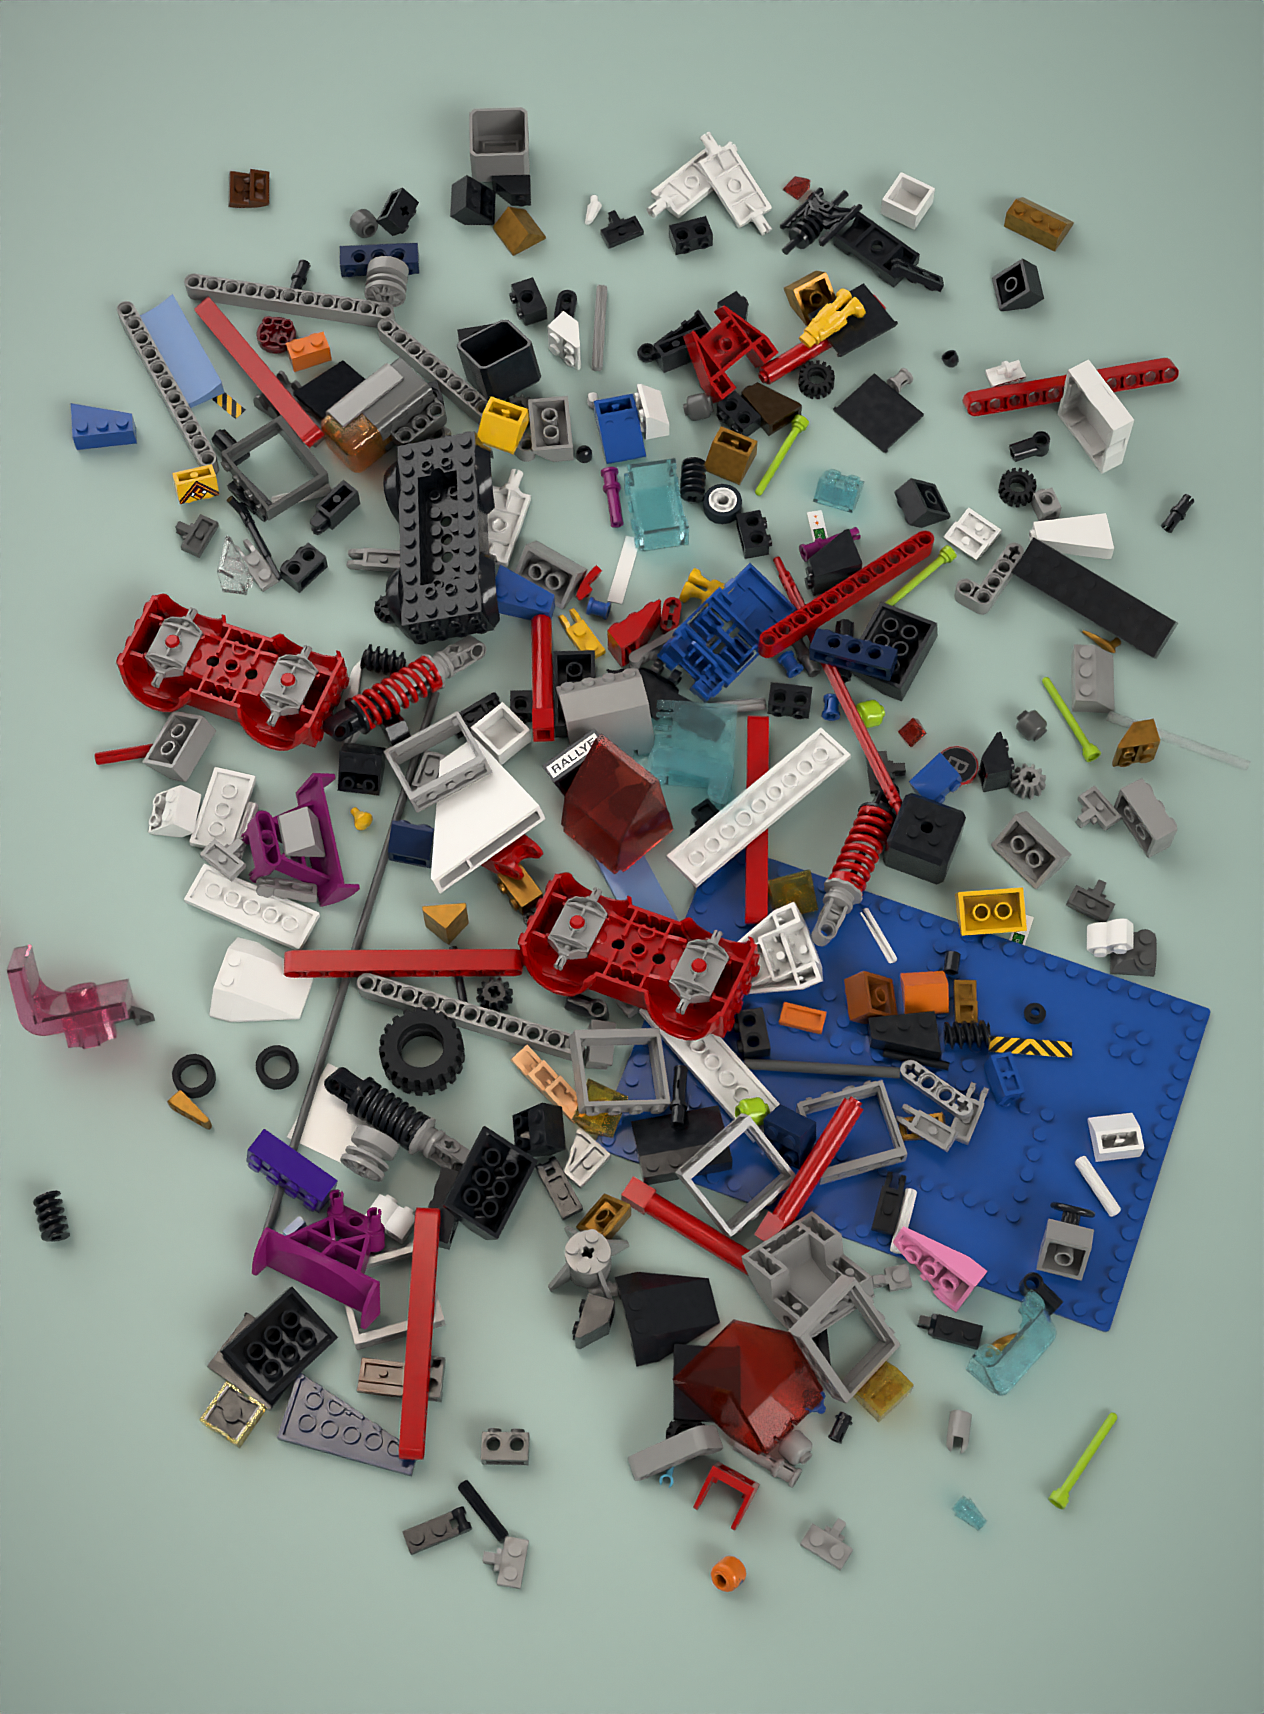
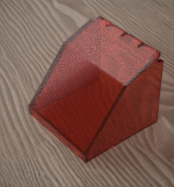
(615, 807)
(752, 1384)

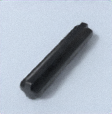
(482, 1510)

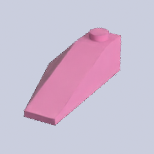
(946, 1269)

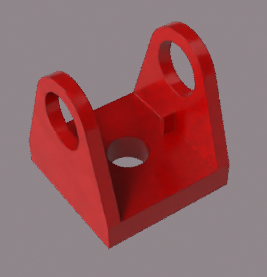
(734, 1479)

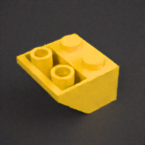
(502, 425)

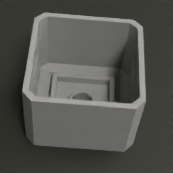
(498, 142)

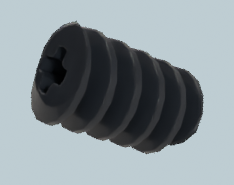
(693, 479)
(382, 661)
(967, 1034)
(49, 1217)

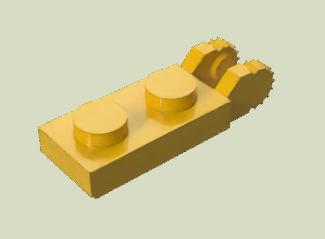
(581, 634)

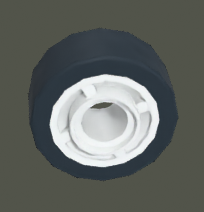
(722, 494)

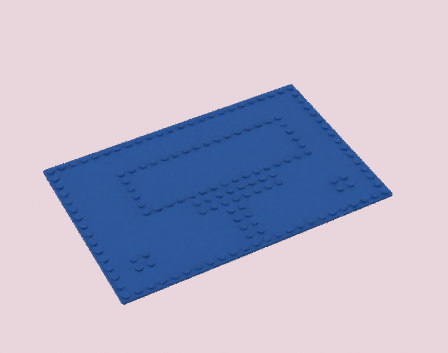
(995, 1193)

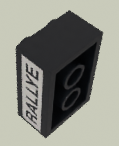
(565, 765)

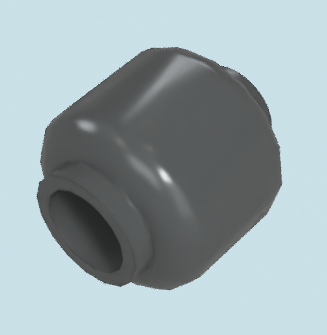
(363, 223)
(698, 406)
(1031, 725)

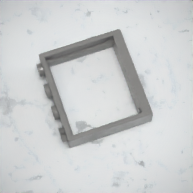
(449, 782)
(605, 1037)
(715, 1147)
(866, 1163)
(393, 1331)
(846, 1388)

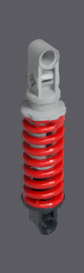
(416, 680)
(854, 865)

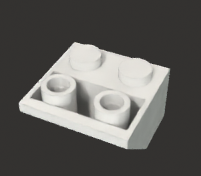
(564, 339)
(651, 412)
(174, 812)
(1115, 1137)

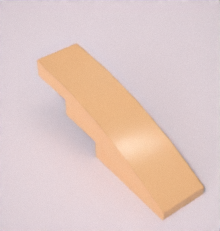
(546, 1080)

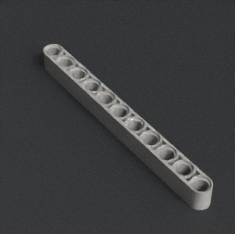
(301, 301)
(130, 320)
(438, 369)
(464, 1009)

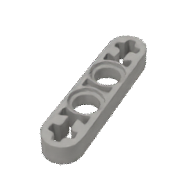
(935, 1091)

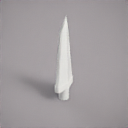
(353, 686)

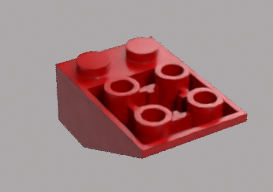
(633, 632)

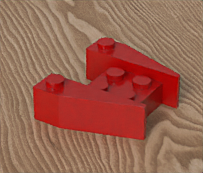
(722, 348)

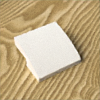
(972, 534)

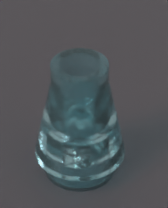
(969, 1513)

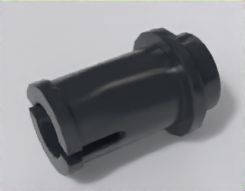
(840, 1427)

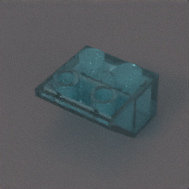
(838, 490)

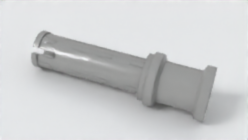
(778, 1467)

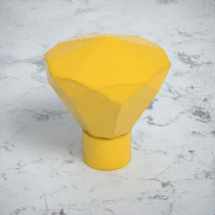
(361, 819)

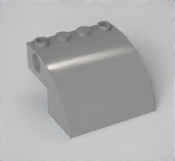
(798, 1269)

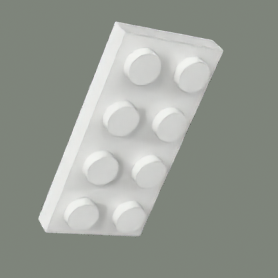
(222, 807)

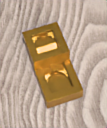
(965, 1001)

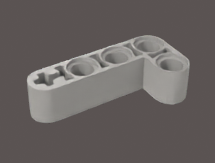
(994, 577)
(675, 1450)

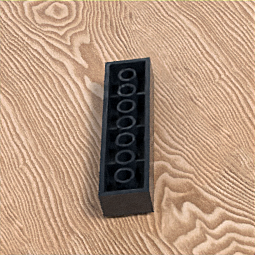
(1095, 598)

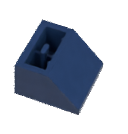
(411, 843)
(790, 1134)

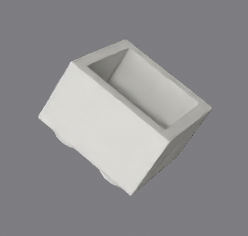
(907, 201)
(501, 733)

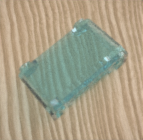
(1004, 1369)

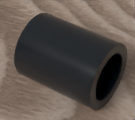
(952, 962)

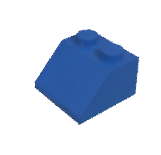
(936, 779)

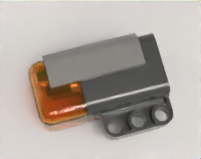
(382, 415)

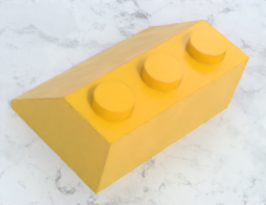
(991, 911)

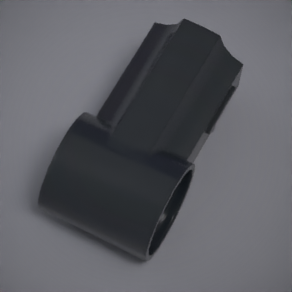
(224, 440)
(1029, 447)
(586, 1006)
(1050, 1299)

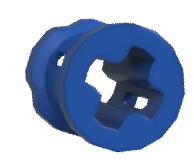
(598, 608)
(790, 664)
(831, 707)

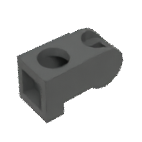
(437, 1372)

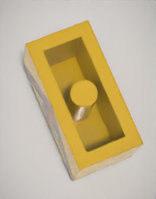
(195, 484)

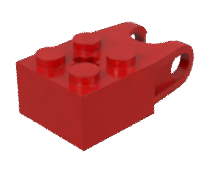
(507, 859)

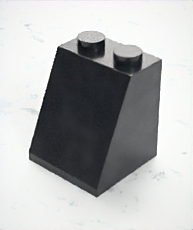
(832, 564)

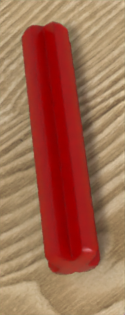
(122, 754)

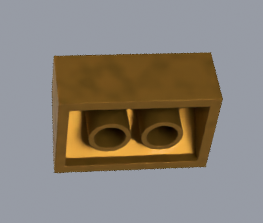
(1037, 223)

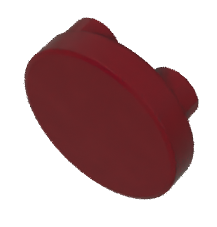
(275, 333)

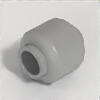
(795, 1448)

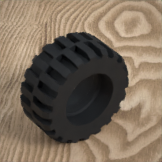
(415, 1025)

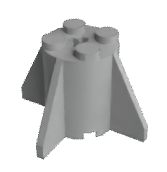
(588, 1260)

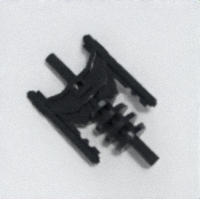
(816, 217)

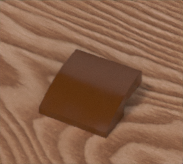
(248, 189)

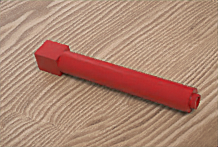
(791, 360)
(542, 679)
(811, 1169)
(646, 1200)

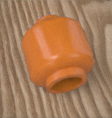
(728, 1574)

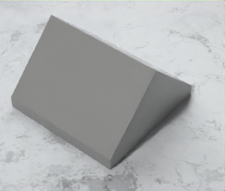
(301, 833)

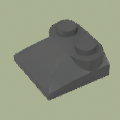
(1140, 959)

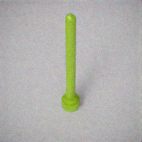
(799, 424)
(945, 555)
(1090, 751)
(1060, 1496)

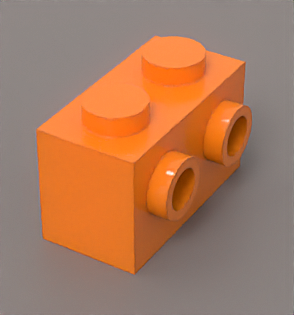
(308, 351)

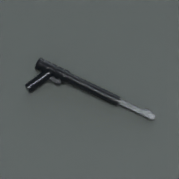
(246, 517)

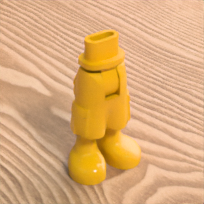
(830, 320)
(691, 591)

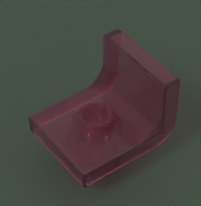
(82, 1012)

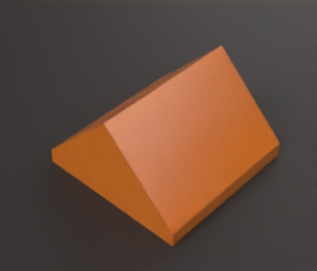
(925, 992)

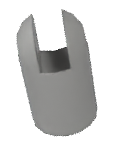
(959, 1426)

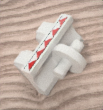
(1005, 374)

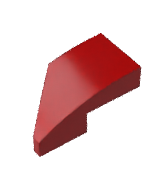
(584, 589)

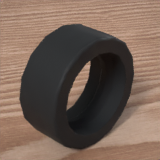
(272, 1051)
(186, 1061)

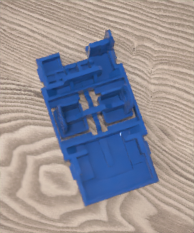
(751, 608)

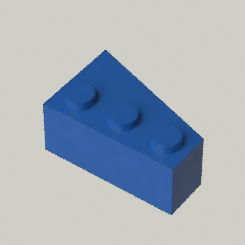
(101, 427)
(521, 597)

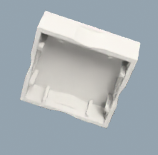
(1095, 416)

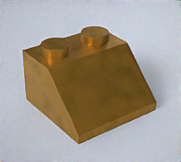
(809, 294)

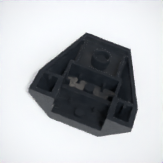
(665, 1312)

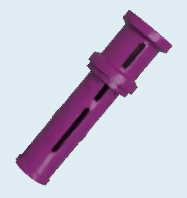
(612, 488)
(808, 550)

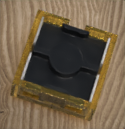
(232, 1414)

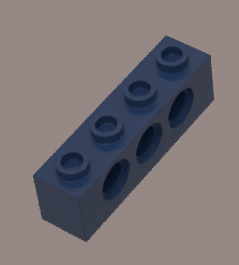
(355, 258)
(861, 661)

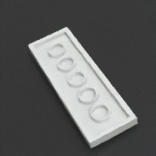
(239, 904)

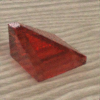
(797, 187)
(912, 732)

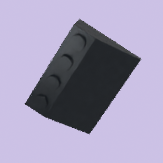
(908, 634)
(666, 1149)
(489, 1184)
(279, 1344)

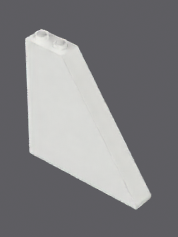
(478, 819)

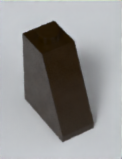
(774, 407)

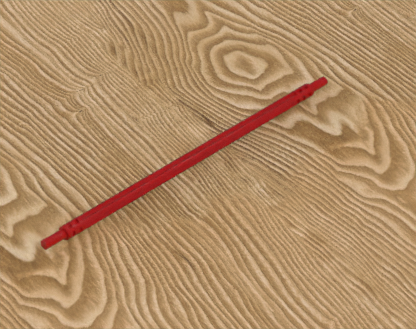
(846, 701)

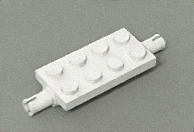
(734, 185)
(682, 188)
(507, 518)

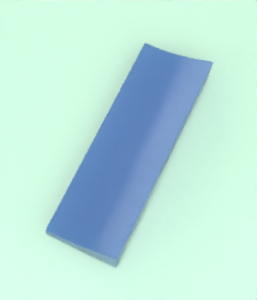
(182, 352)
(640, 885)

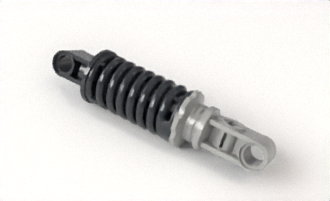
(395, 1119)

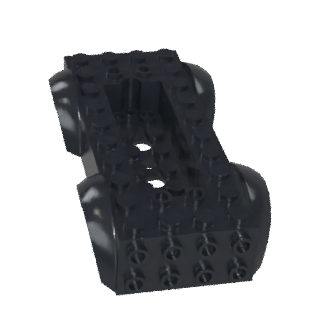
(422, 488)

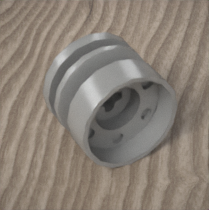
(386, 280)
(370, 1152)

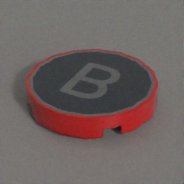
(963, 762)

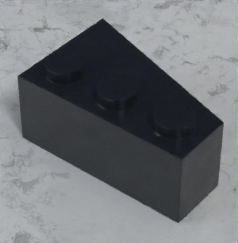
(671, 348)
(906, 1033)
(448, 1222)

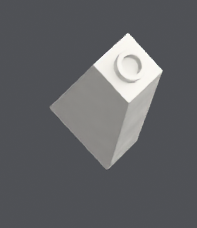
(1076, 535)

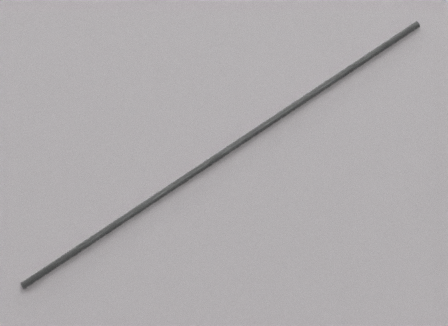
(311, 1089)

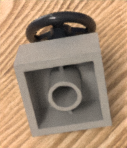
(1065, 1243)

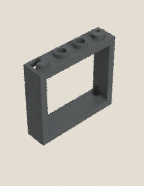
(255, 439)

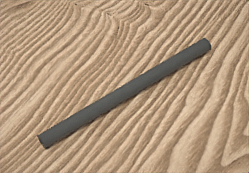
(822, 1068)

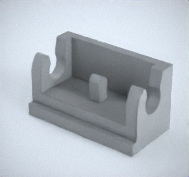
(599, 1056)

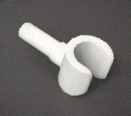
(591, 398)

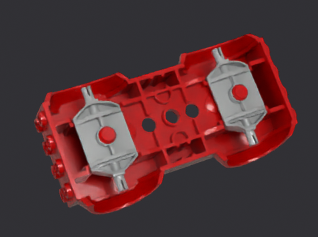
(279, 708)
(686, 995)

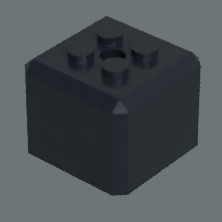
(499, 361)
(923, 853)

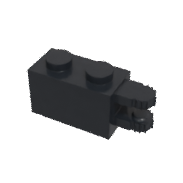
(335, 507)

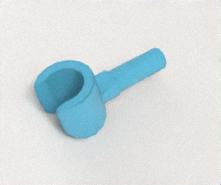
(669, 1472)

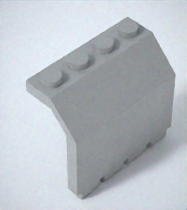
(611, 706)

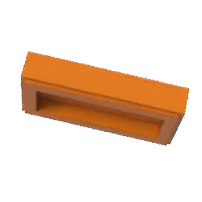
(802, 1018)

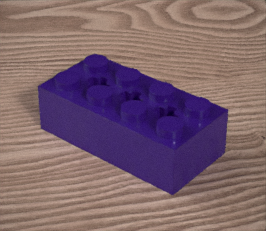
(290, 1171)

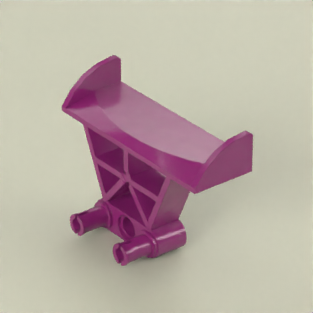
(325, 871)
(321, 1270)

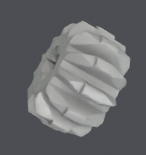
(1026, 788)

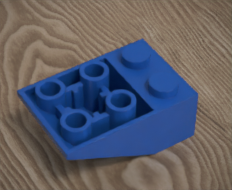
(619, 428)

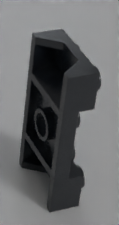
(863, 235)

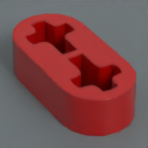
(666, 615)

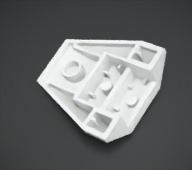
(786, 952)
(254, 986)

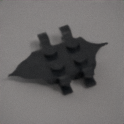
(655, 684)

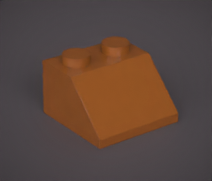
(869, 996)

